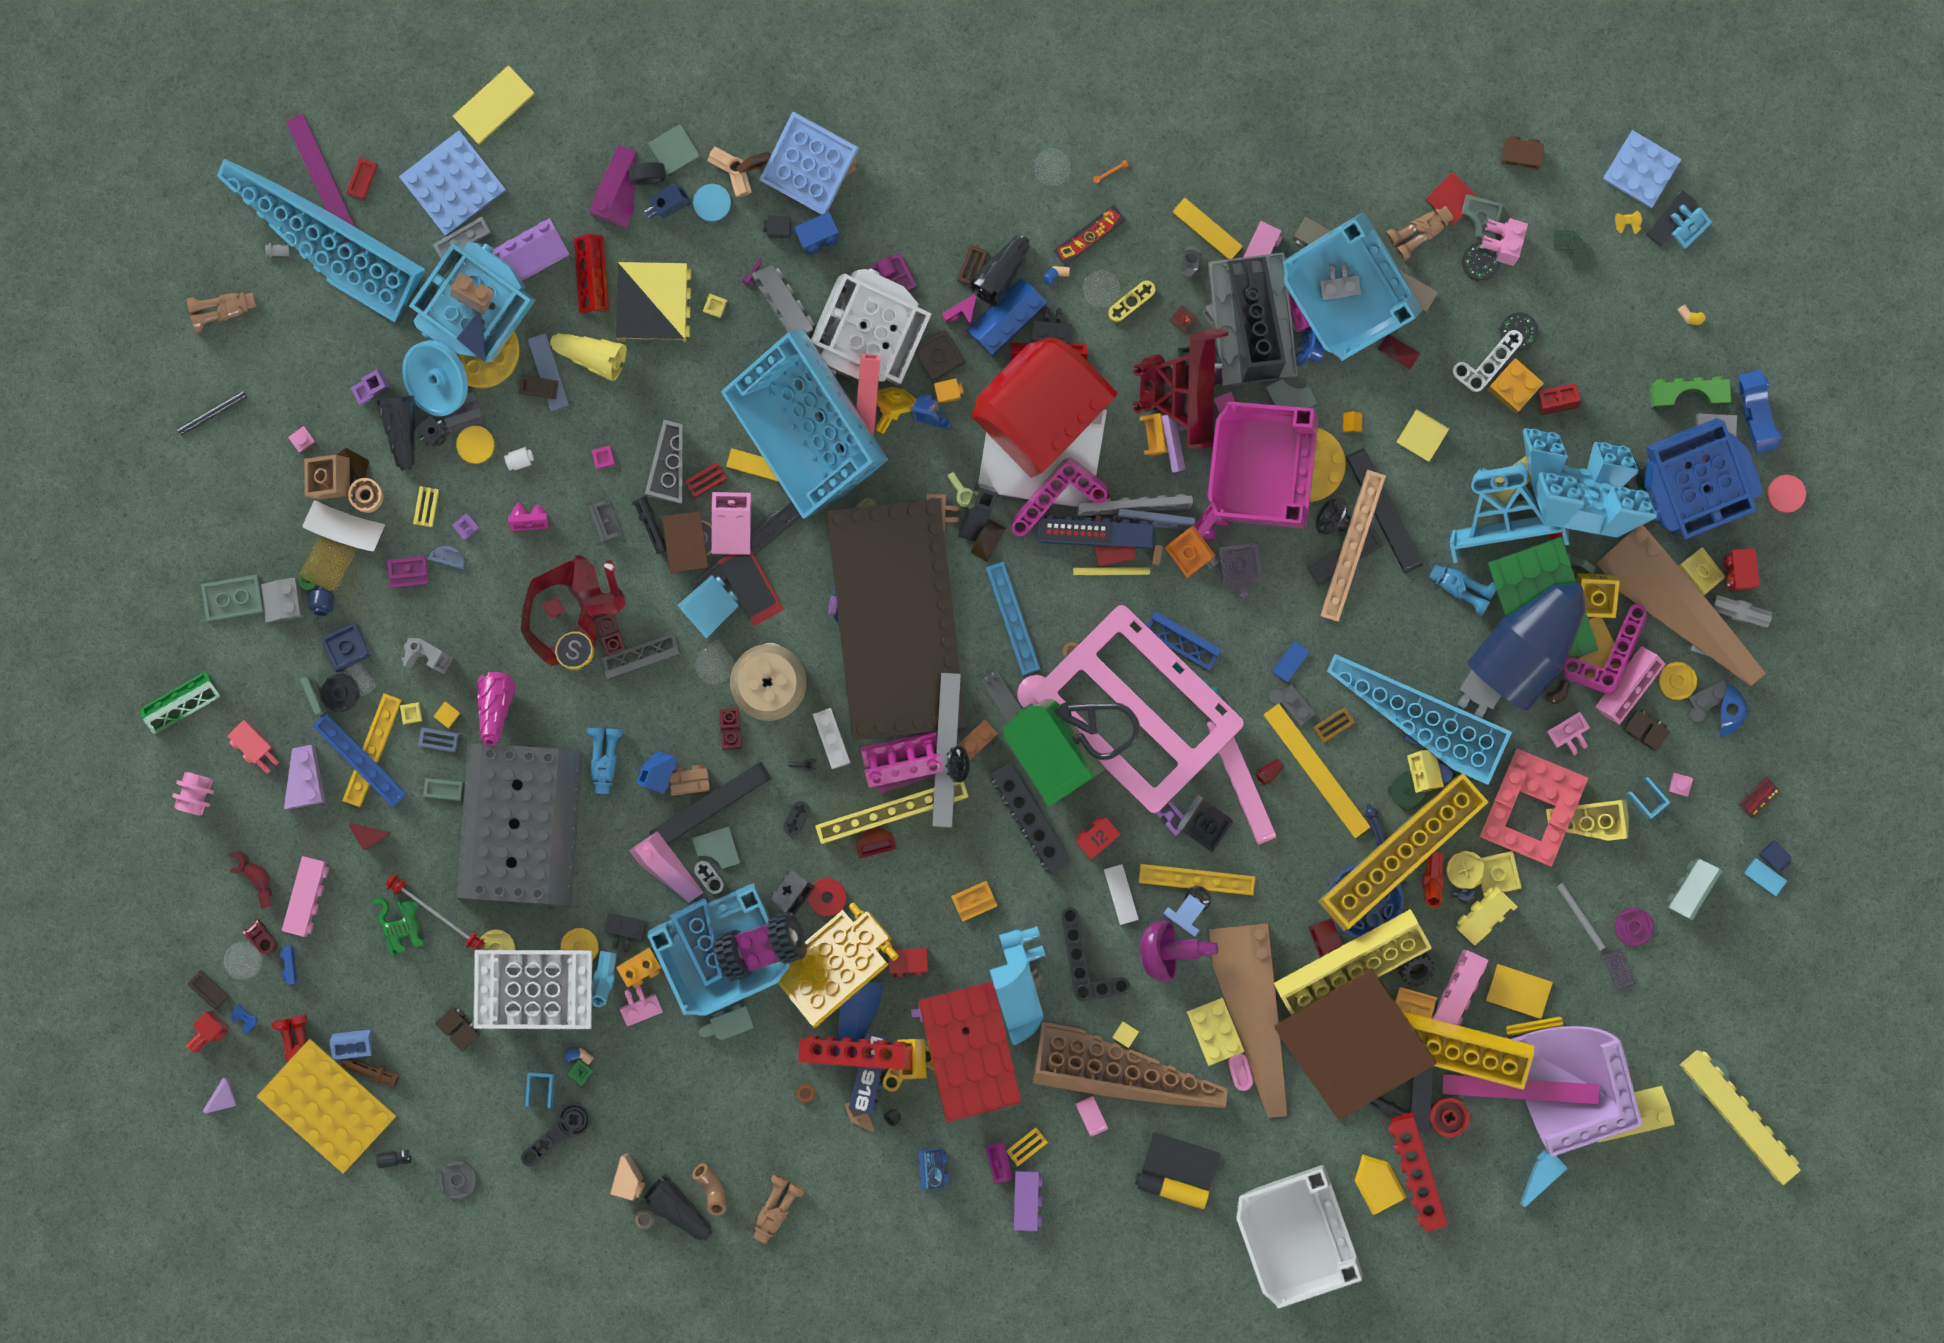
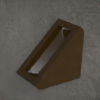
(358, 464)
(987, 540)

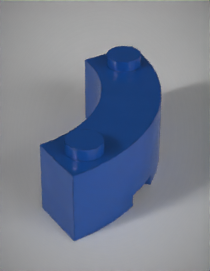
(1757, 411)

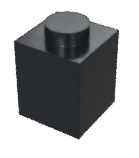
(777, 226)

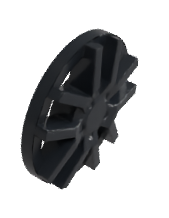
(956, 760)

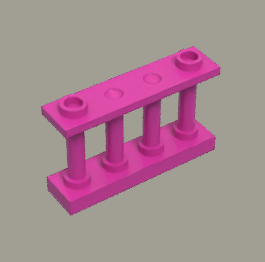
(901, 749)

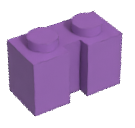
(1173, 817)

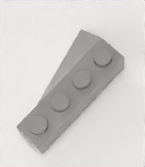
(781, 300)

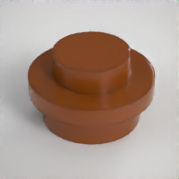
(805, 1093)

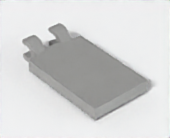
(1479, 692)

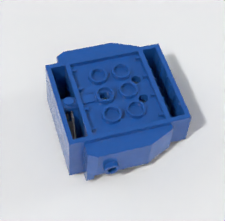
(1679, 491)

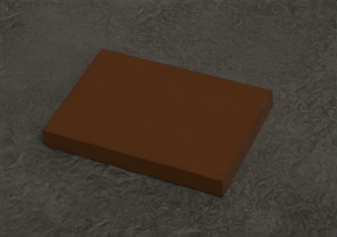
(685, 542)

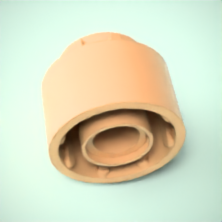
(356, 490)

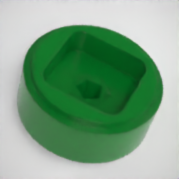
(306, 585)

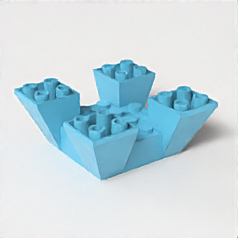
(1589, 497)

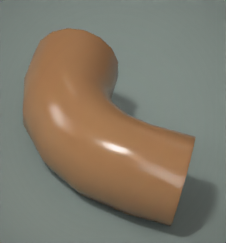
(712, 1187)

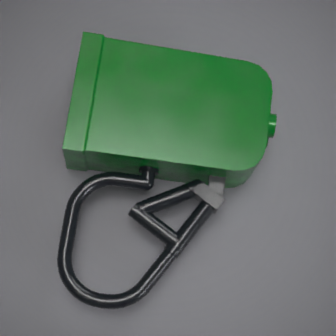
(1053, 748)

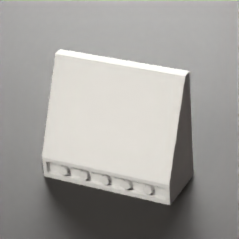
(1010, 480)

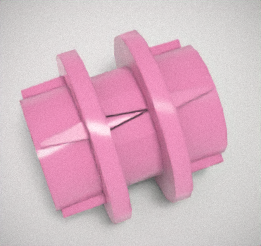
(193, 793)

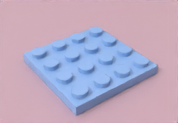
(809, 163)
(452, 183)

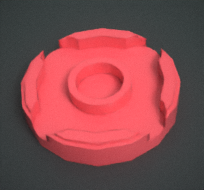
(1786, 493)

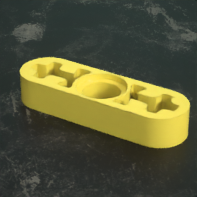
(1145, 296)

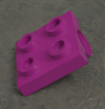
(896, 270)

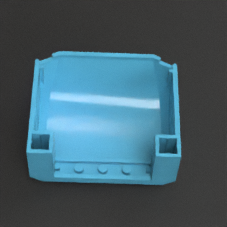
(1358, 320)
(735, 911)

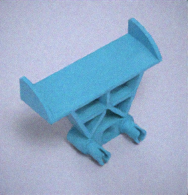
(1485, 483)
(1016, 985)

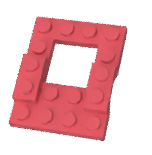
(1544, 782)

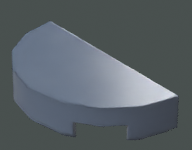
(448, 556)

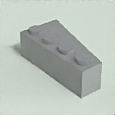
(666, 468)

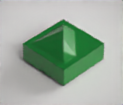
(579, 1072)

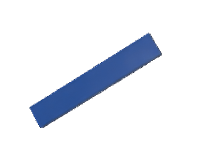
(359, 760)

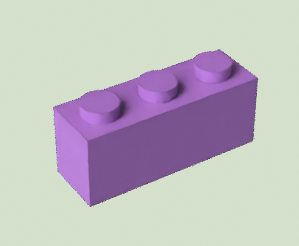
(1027, 1200)

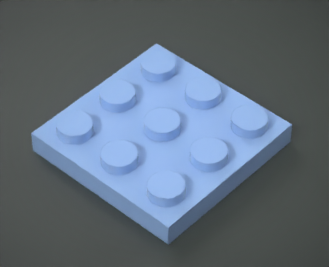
(1641, 169)

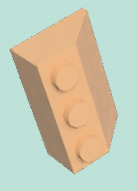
(628, 1179)

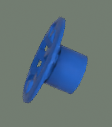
(1311, 349)

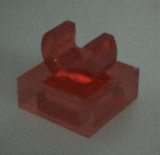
(1182, 318)

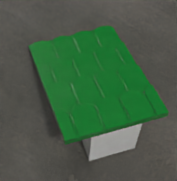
(1531, 572)

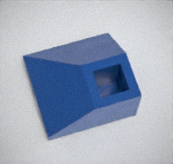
(657, 771)

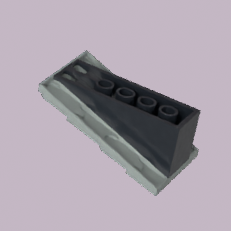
(1256, 312)

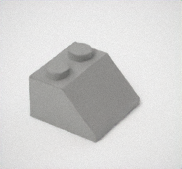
(282, 600)

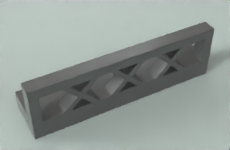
(641, 663)

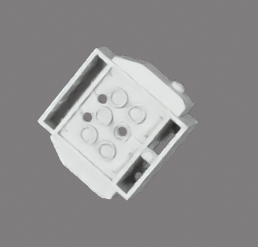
(879, 305)

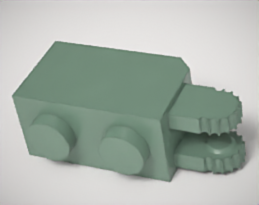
(728, 1024)

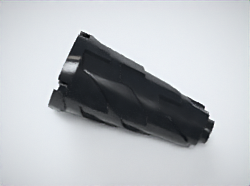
(1000, 272)
(399, 426)
(670, 1203)

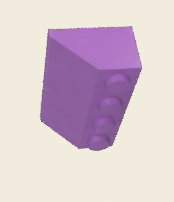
(533, 249)

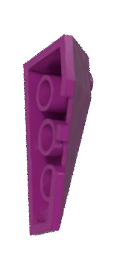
(615, 193)

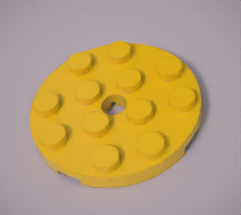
(490, 374)
(1328, 466)

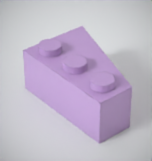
(304, 779)

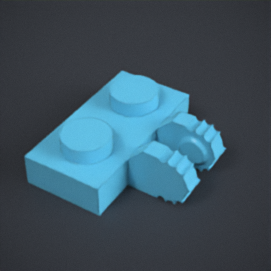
(1691, 227)

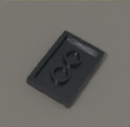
(1205, 823)

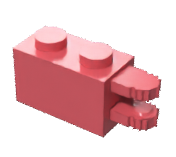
(252, 745)

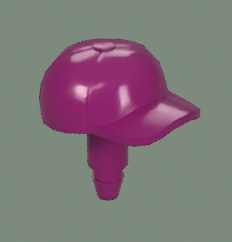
(1161, 950)

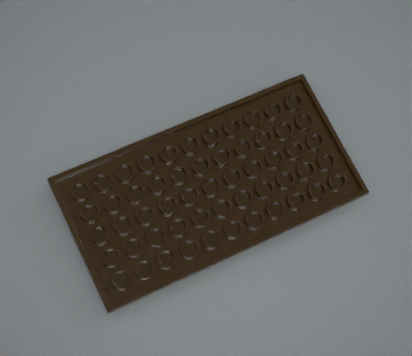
(893, 615)

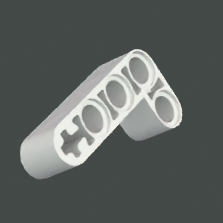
(1492, 359)

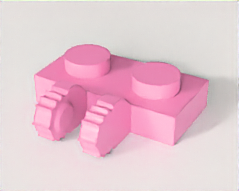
(1568, 730)
(640, 1009)

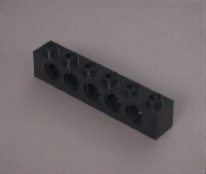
(1060, 857)

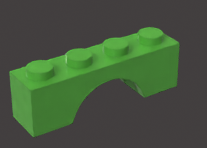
(1714, 391)

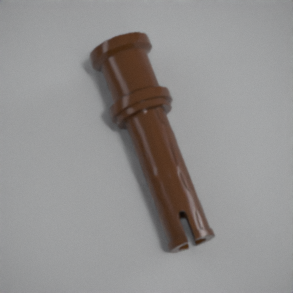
(379, 1074)

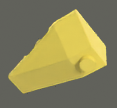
(1599, 820)

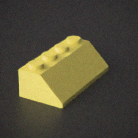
(1653, 1110)

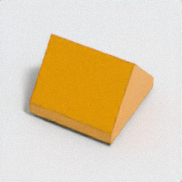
(1352, 422)

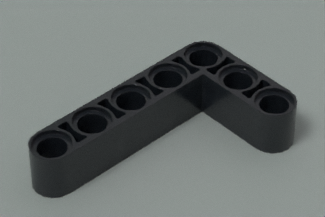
(1082, 963)

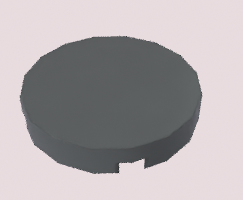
(464, 1179)

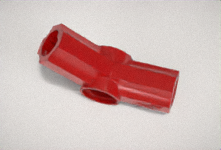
(1433, 879)

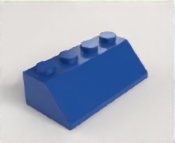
(1004, 322)

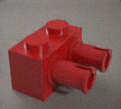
(209, 1028)

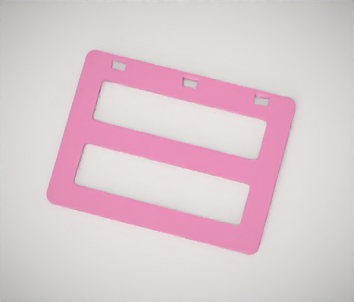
(1189, 760)

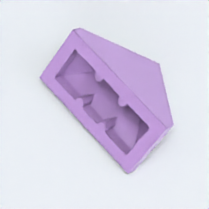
(221, 1098)

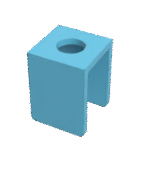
(1658, 794)

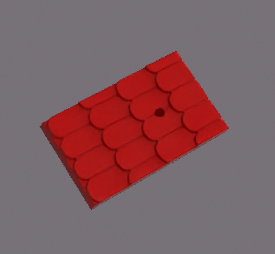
(969, 1051)

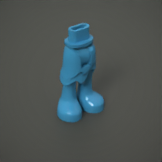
(1455, 582)
(603, 767)

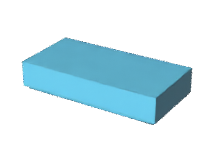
(1765, 877)

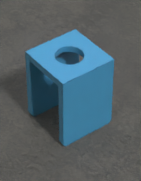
(529, 1087)

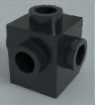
(430, 425)

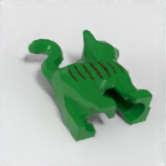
(401, 928)

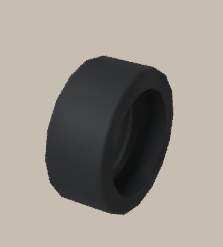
(647, 173)

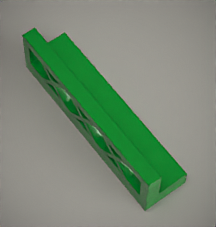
(176, 700)

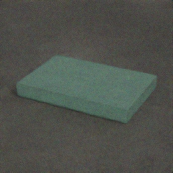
(232, 598)

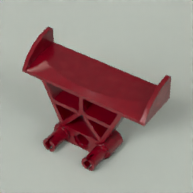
(1200, 388)

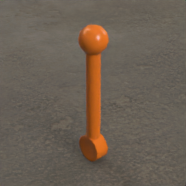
(1096, 179)

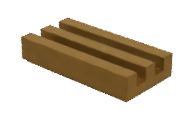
(1320, 733)

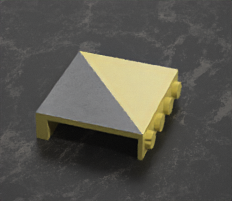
(653, 301)

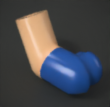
(1054, 272)
(578, 1053)

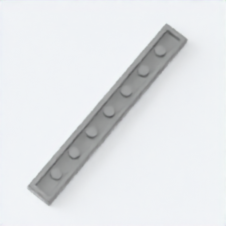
(946, 739)

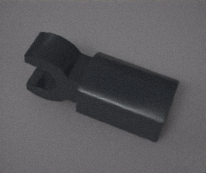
(393, 1159)

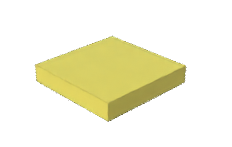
(1422, 435)
(1702, 571)
(1500, 872)

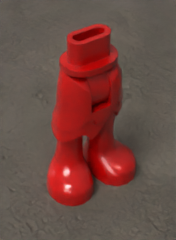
(284, 1028)

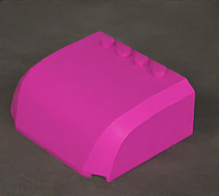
(1263, 464)

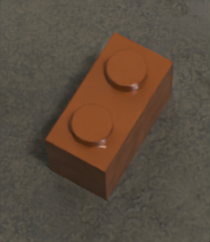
(978, 739)

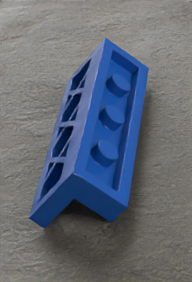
(1188, 636)

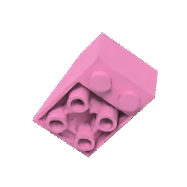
(731, 523)

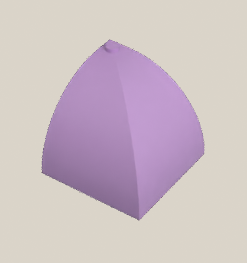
(1585, 1057)

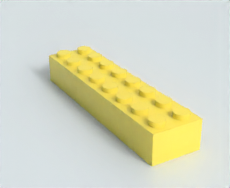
(1377, 949)

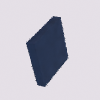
(345, 647)

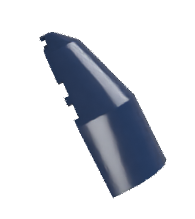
(1531, 645)

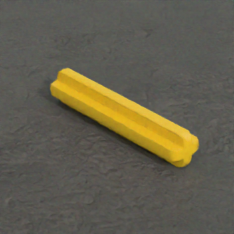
(1533, 1026)

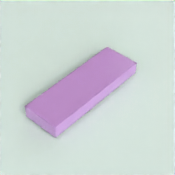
(1173, 444)

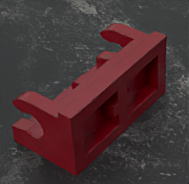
(1325, 937)

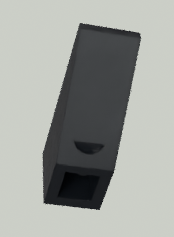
(978, 511)

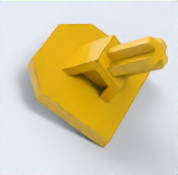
(892, 404)

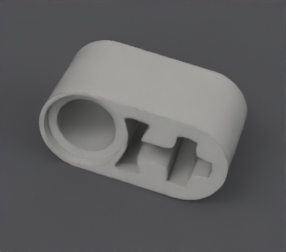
(710, 870)

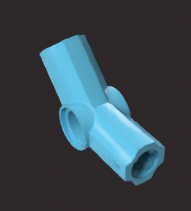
(603, 978)

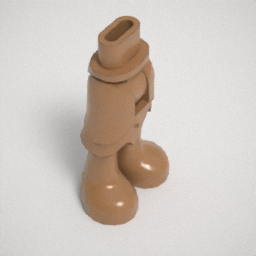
(1427, 226)
(228, 306)
(770, 1217)

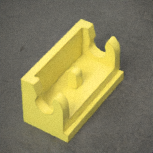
(1425, 771)

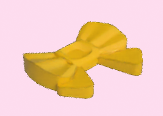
(1634, 219)

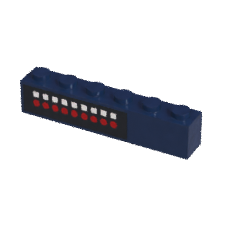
(1096, 533)

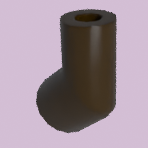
(1559, 695)

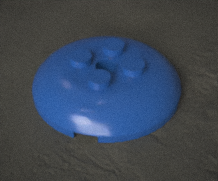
(1382, 912)

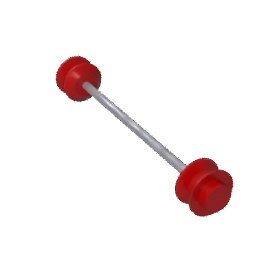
(399, 886)

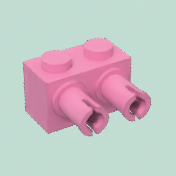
(1511, 241)

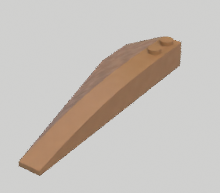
(1658, 583)
(1249, 991)
(1090, 1065)

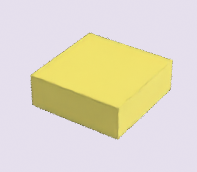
(715, 306)
(411, 713)
(1125, 1034)

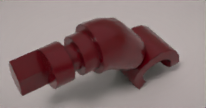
(257, 875)

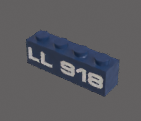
(867, 1084)

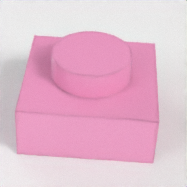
(301, 439)
(1680, 784)

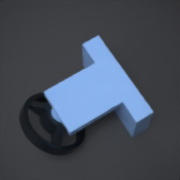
(1189, 910)

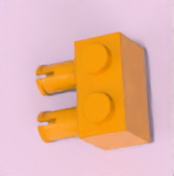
(639, 967)

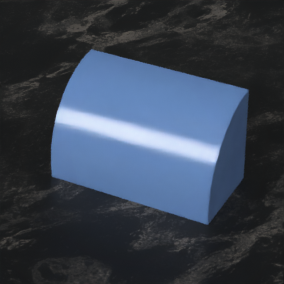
(351, 1044)

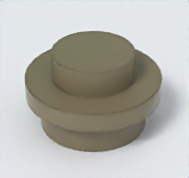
(644, 1219)

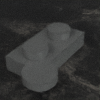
(1705, 700)
(1293, 704)

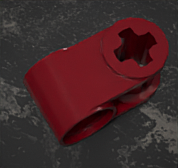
(258, 934)

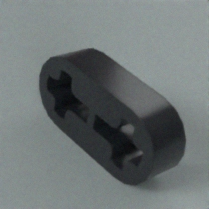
(800, 821)

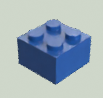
(817, 233)

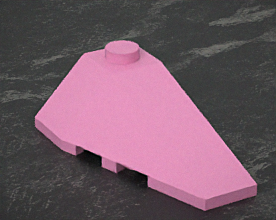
(661, 862)

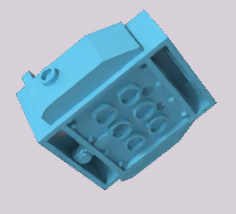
(448, 317)

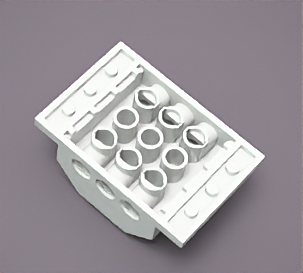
(533, 989)

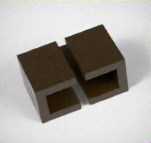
(1655, 734)
(451, 1021)

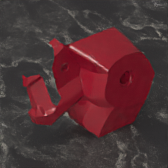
(584, 585)

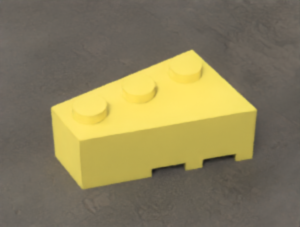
(1485, 915)

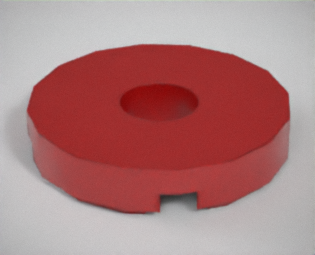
(837, 903)

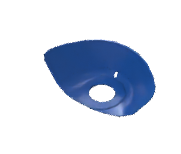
(1728, 722)

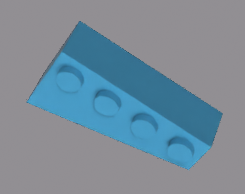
(696, 934)

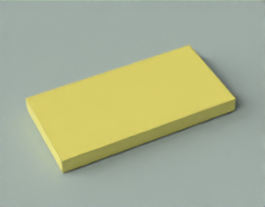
(493, 105)

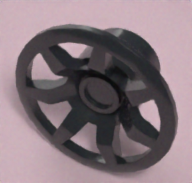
(1335, 518)

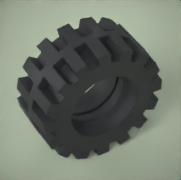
(1419, 976)

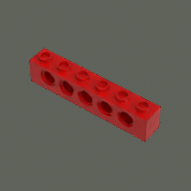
(810, 1053)
(1407, 1124)

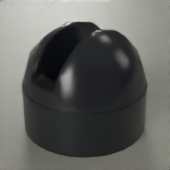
(892, 1117)

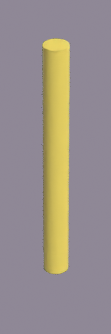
(1112, 571)

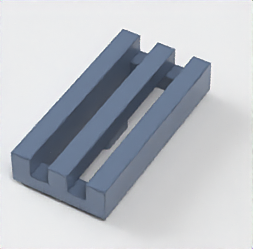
(455, 742)

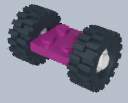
(772, 943)

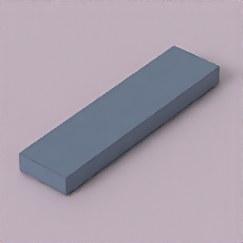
(548, 369)
(1156, 519)

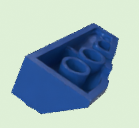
(930, 412)
(858, 1013)

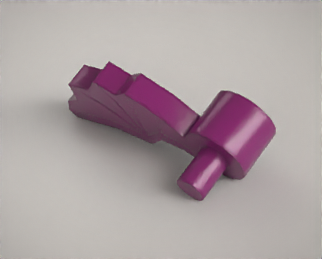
(747, 279)

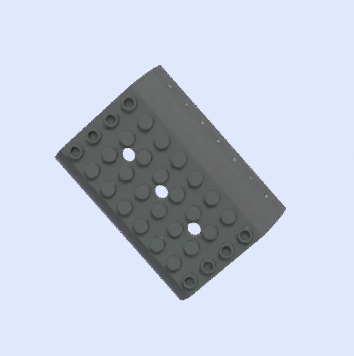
(547, 827)

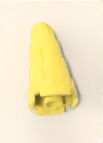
(598, 356)

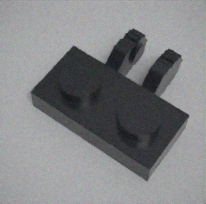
(1051, 330)
(624, 926)

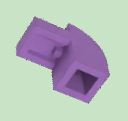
(372, 385)

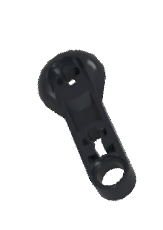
(560, 1131)

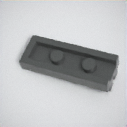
(1001, 695)

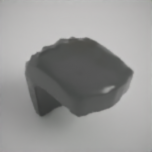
(1191, 261)

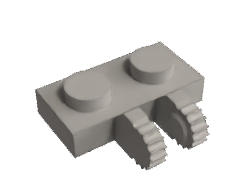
(1341, 286)

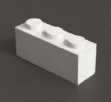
(831, 738)

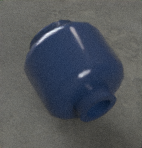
(321, 601)

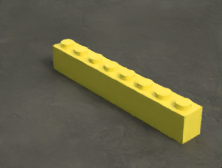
(883, 814)
(1740, 1117)

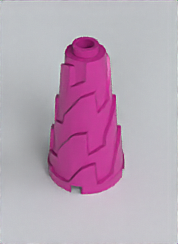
(494, 699)

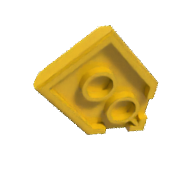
(1378, 1184)

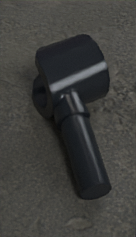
(806, 764)

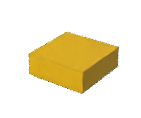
(447, 714)

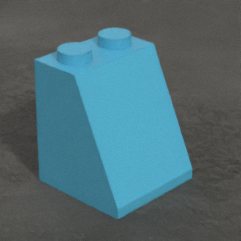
(709, 605)

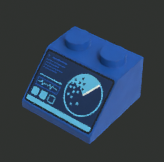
(932, 1168)

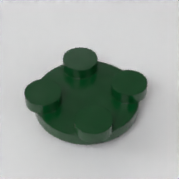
(1404, 792)

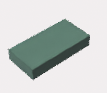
(443, 789)

